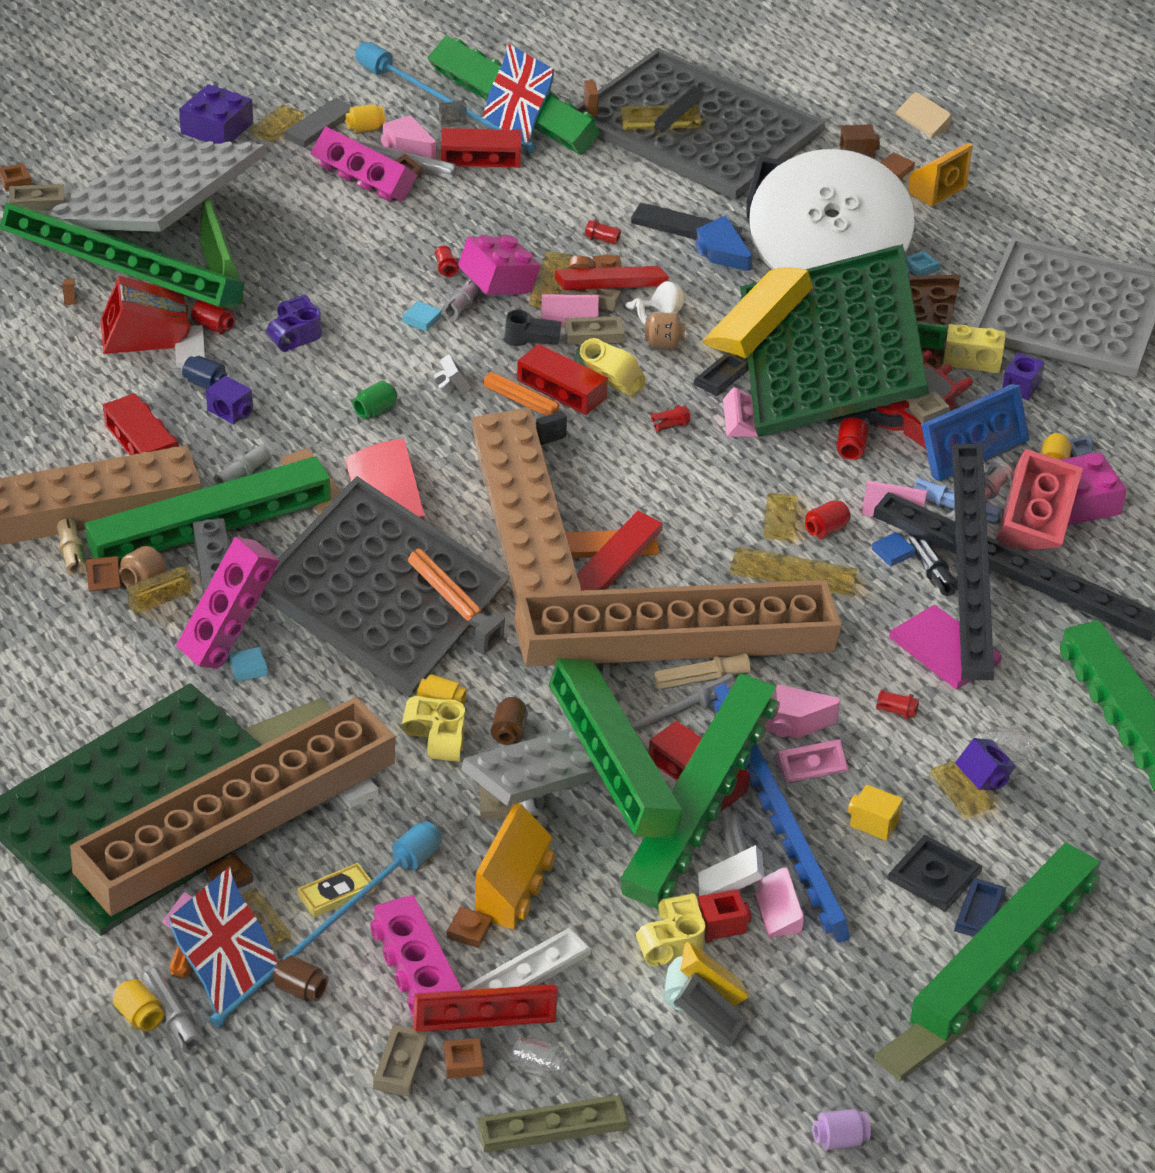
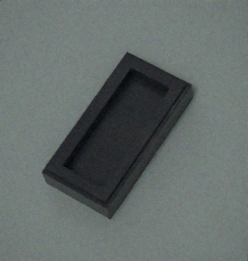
(721, 374)

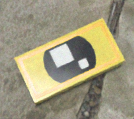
(333, 889)

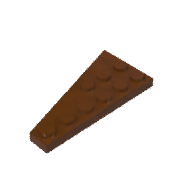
(934, 304)

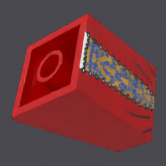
(143, 317)

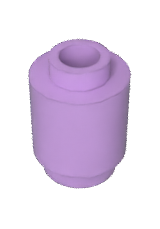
(842, 1129)

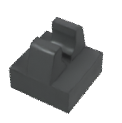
(486, 631)

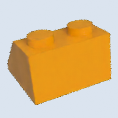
(942, 176)

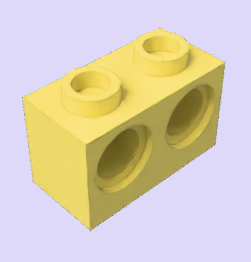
(974, 348)

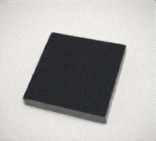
(934, 872)

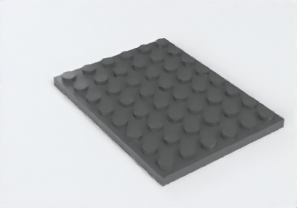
(734, 127)

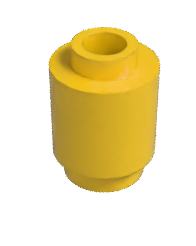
(365, 118)
(1056, 446)
(441, 688)
(138, 1005)

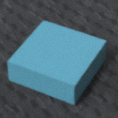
(922, 264)
(422, 316)
(248, 664)

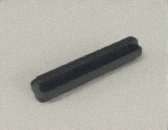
(678, 108)

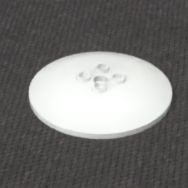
(792, 201)

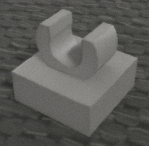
(452, 376)

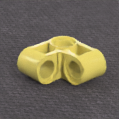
(615, 364)
(439, 721)
(665, 939)

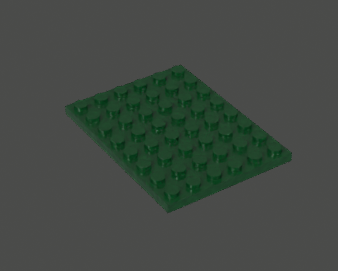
(841, 346)
(109, 780)

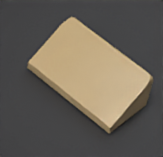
(925, 115)

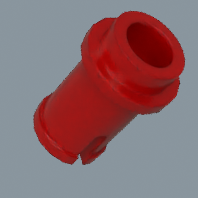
(602, 232)
(447, 263)
(673, 417)
(897, 704)

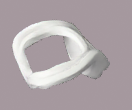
(666, 298)

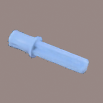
(945, 497)

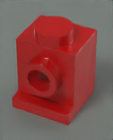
(724, 914)

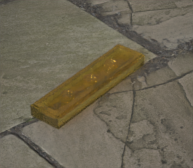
(789, 569)

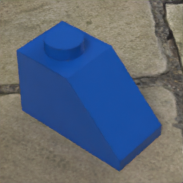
(723, 245)

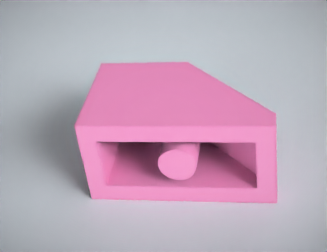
(408, 136)
(802, 712)

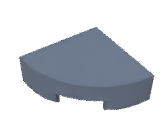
(1081, 446)

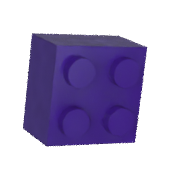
(216, 115)

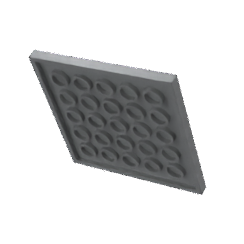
(361, 594)

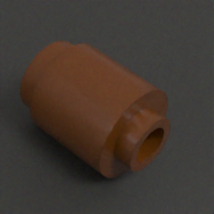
(509, 721)
(300, 978)

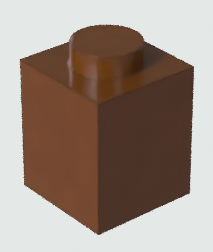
(859, 139)

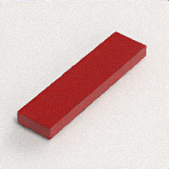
(610, 277)
(619, 552)
(485, 1008)

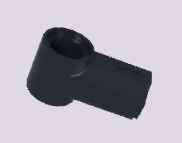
(522, 328)

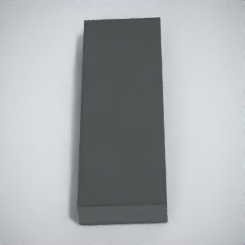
(311, 127)

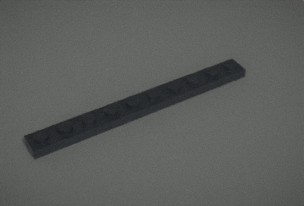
(972, 563)
(1023, 568)

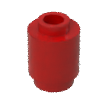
(213, 317)
(852, 438)
(827, 519)

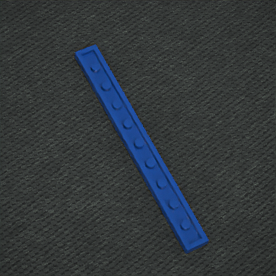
(794, 844)

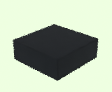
(551, 427)

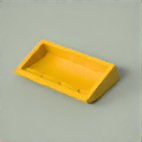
(760, 311)

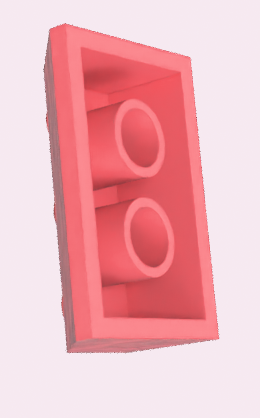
(1039, 502)

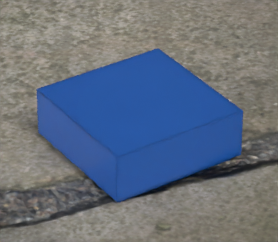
(893, 549)

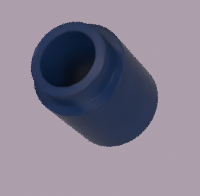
(203, 371)

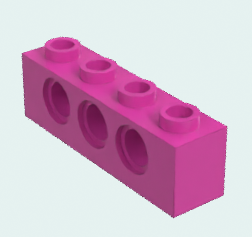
(333, 145)
(227, 603)
(411, 949)

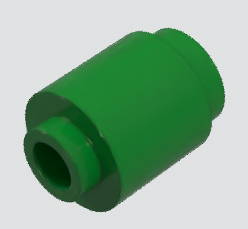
(375, 400)

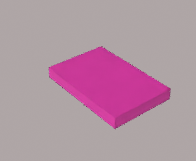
(935, 642)

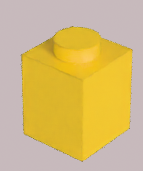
(875, 812)

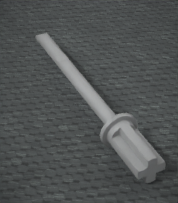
(701, 694)

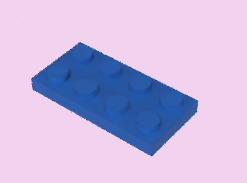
(991, 420)

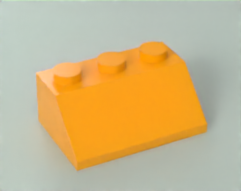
(513, 868)

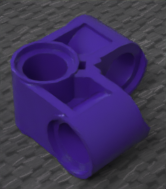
(297, 324)

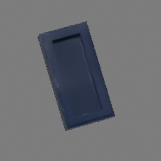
(979, 906)

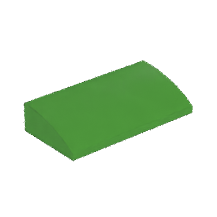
(214, 243)

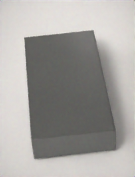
(710, 1010)

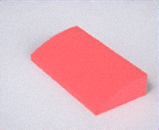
(389, 471)

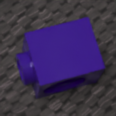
(1024, 372)
(229, 400)
(985, 764)

